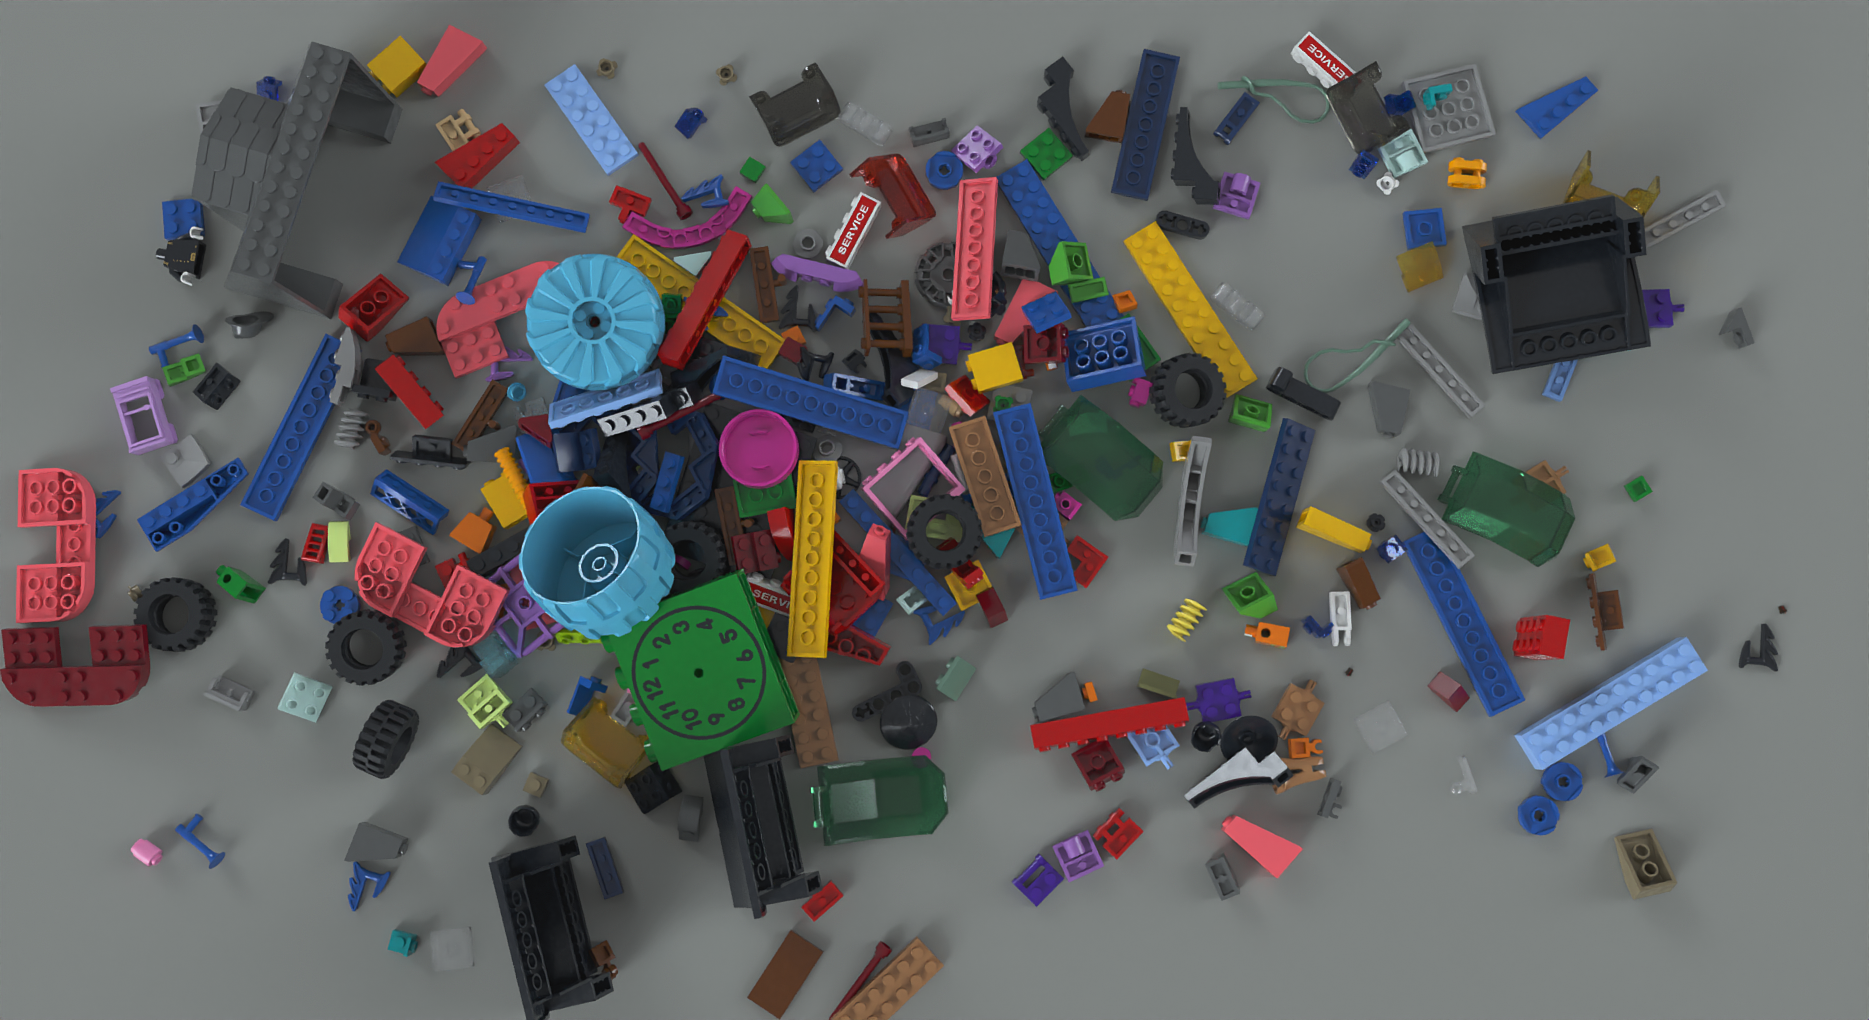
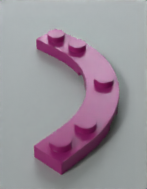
(694, 235)

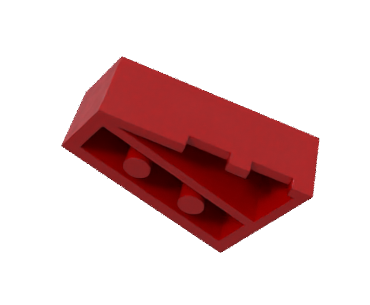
(540, 495)

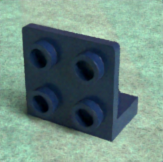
(576, 450)

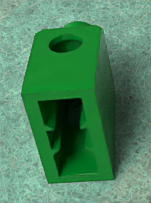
(239, 584)

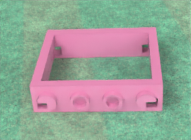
(896, 458)

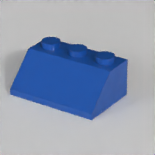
(540, 460)

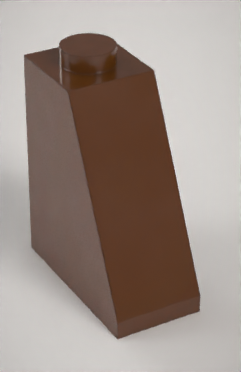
(1110, 119)
(415, 339)
(1359, 583)

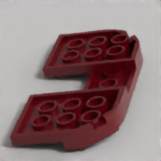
(39, 679)

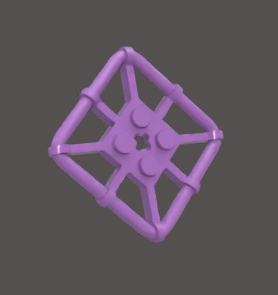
(521, 615)

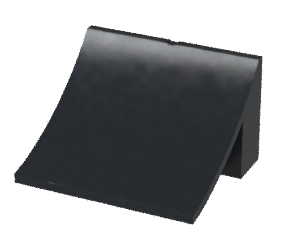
(1559, 282)
(758, 825)
(547, 928)

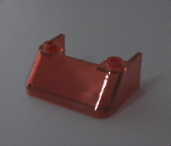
(900, 190)

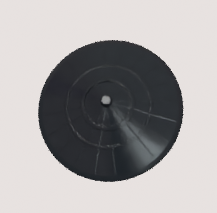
(908, 722)
(1250, 732)

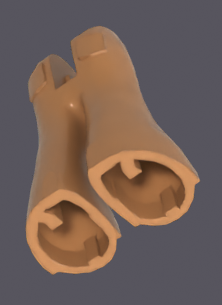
(1306, 774)

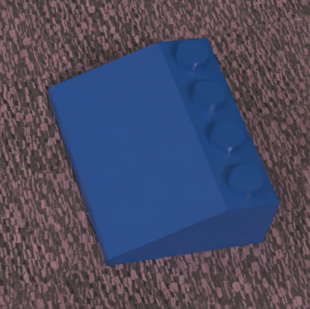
(439, 240)
(1104, 354)

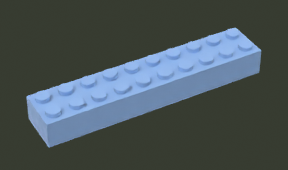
(1610, 703)

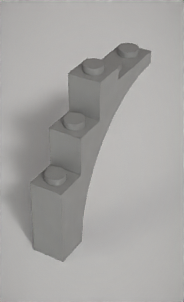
(1190, 501)

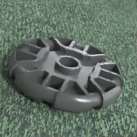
(936, 270)

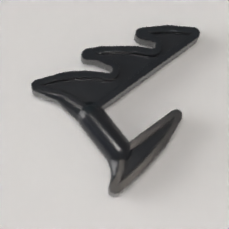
(790, 318)
(808, 359)
(280, 572)
(1766, 645)
(452, 660)

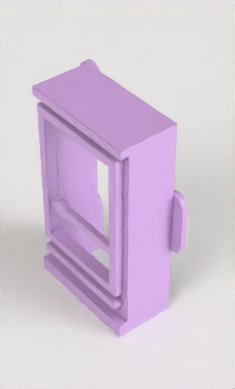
(134, 390)

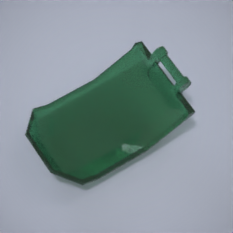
(1102, 459)
(1508, 508)
(879, 799)

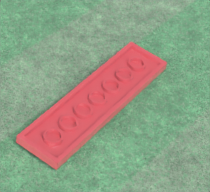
(974, 249)

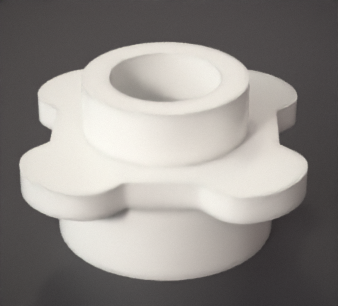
(1381, 183)

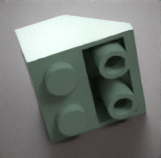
(956, 677)

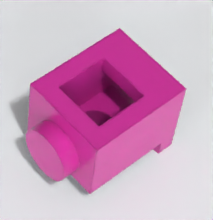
(1139, 393)
(1073, 507)

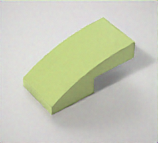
(338, 541)

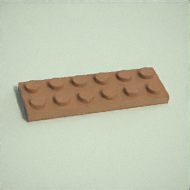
(984, 476)
(813, 727)
(893, 984)

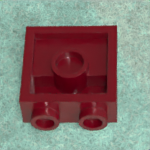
(1045, 346)
(755, 551)
(1098, 764)

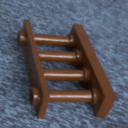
(902, 309)

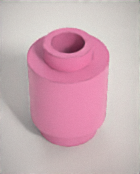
(147, 852)

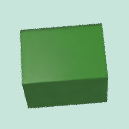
(1251, 413)

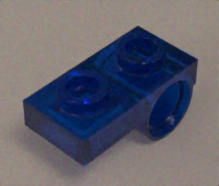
(1363, 164)

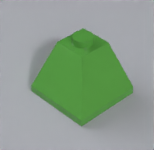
(770, 207)
(1070, 264)
(1251, 596)

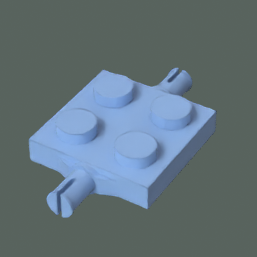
(1154, 746)

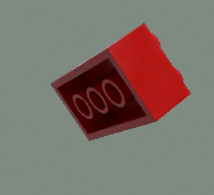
(1541, 637)

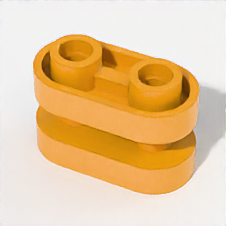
(1461, 166)

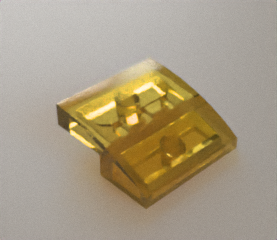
(1420, 266)

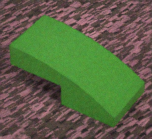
(184, 370)

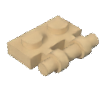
(452, 132)

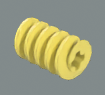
(1185, 619)

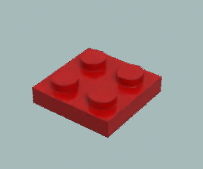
(967, 398)

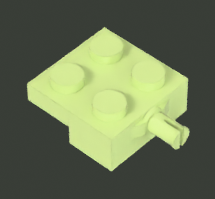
(485, 702)

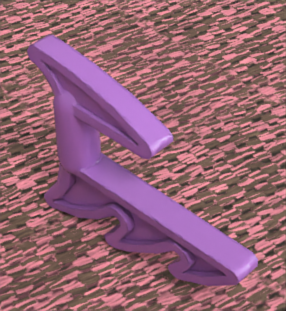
(513, 357)

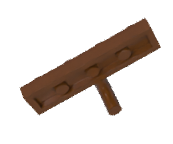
(765, 284)
(482, 415)
(730, 518)

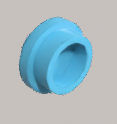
(516, 391)

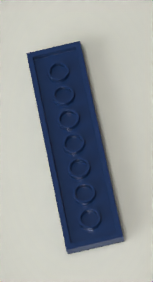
(1145, 124)
(1279, 497)

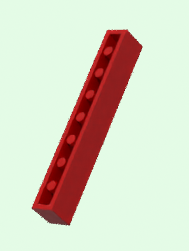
(704, 299)
(1109, 723)

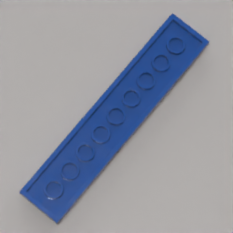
(1046, 230)
(810, 402)
(295, 435)
(1035, 501)
(1464, 625)

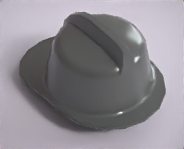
(249, 324)

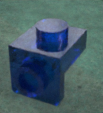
(268, 87)
(1400, 103)
(690, 121)
(1391, 549)
(1313, 627)

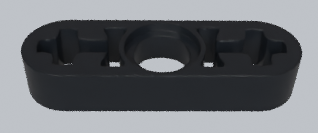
(1193, 234)

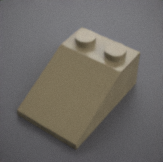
(486, 759)
(1644, 864)

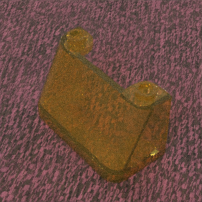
(604, 743)

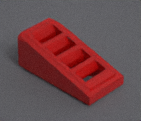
(306, 554)

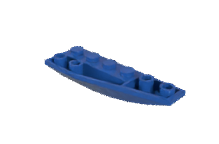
(191, 506)

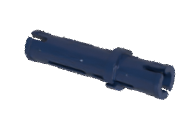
(932, 476)

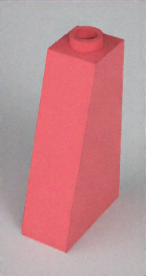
(450, 60)
(1012, 323)
(876, 554)
(1263, 846)

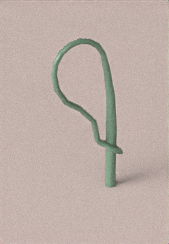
(1250, 84)
(1384, 344)

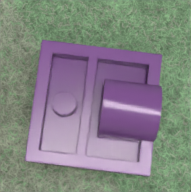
(978, 150)
(1237, 194)
(1078, 856)

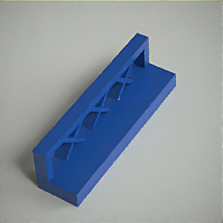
(409, 498)

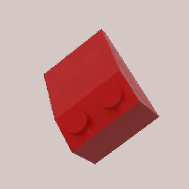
(372, 307)

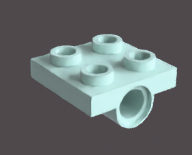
(1403, 154)
(304, 697)

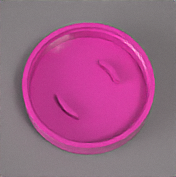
(758, 449)

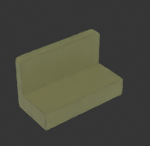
(1158, 683)

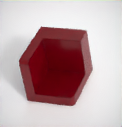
(791, 351)

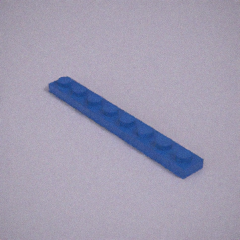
(511, 207)
(900, 554)

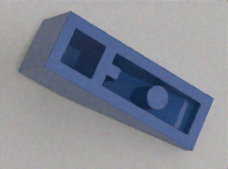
(855, 386)

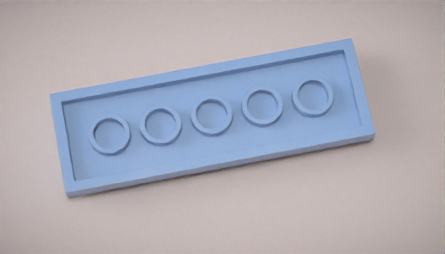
(591, 120)
(597, 402)

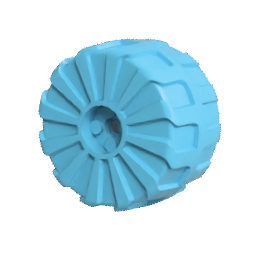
(628, 327)
(597, 562)

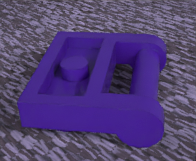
(1042, 884)

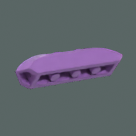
(795, 267)

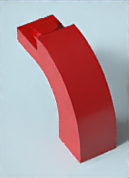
(782, 529)
(967, 573)

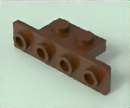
(1607, 611)

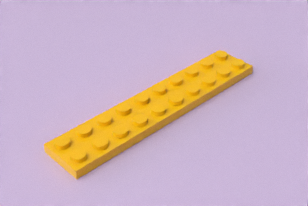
(1188, 306)
(736, 330)
(812, 559)

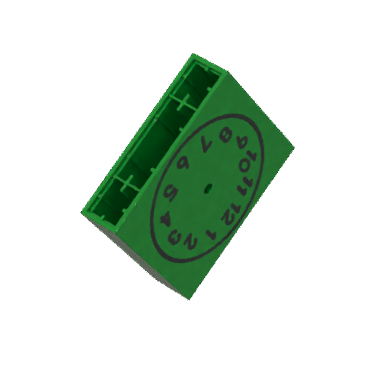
(703, 672)

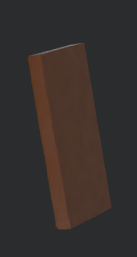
(785, 974)

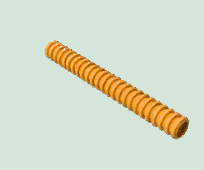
(513, 473)

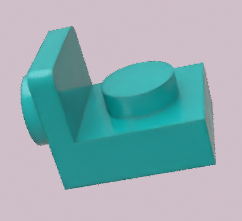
(1436, 92)
(403, 942)

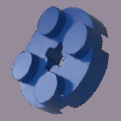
(952, 163)
(332, 597)
(1573, 781)
(1548, 820)

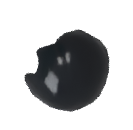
(1205, 736)
(523, 820)

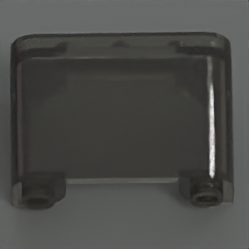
(797, 108)
(1363, 110)

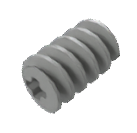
(351, 428)
(1419, 461)

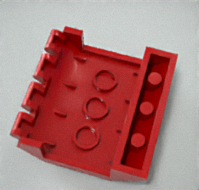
(853, 586)

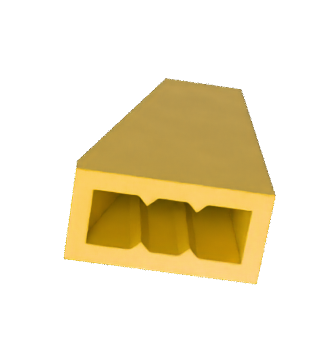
(1334, 530)

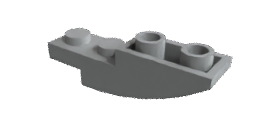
(349, 358)

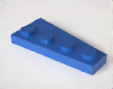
(1555, 107)

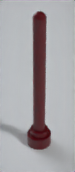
(683, 210)
(647, 430)
(882, 951)

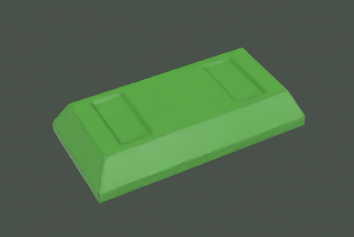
(1088, 289)

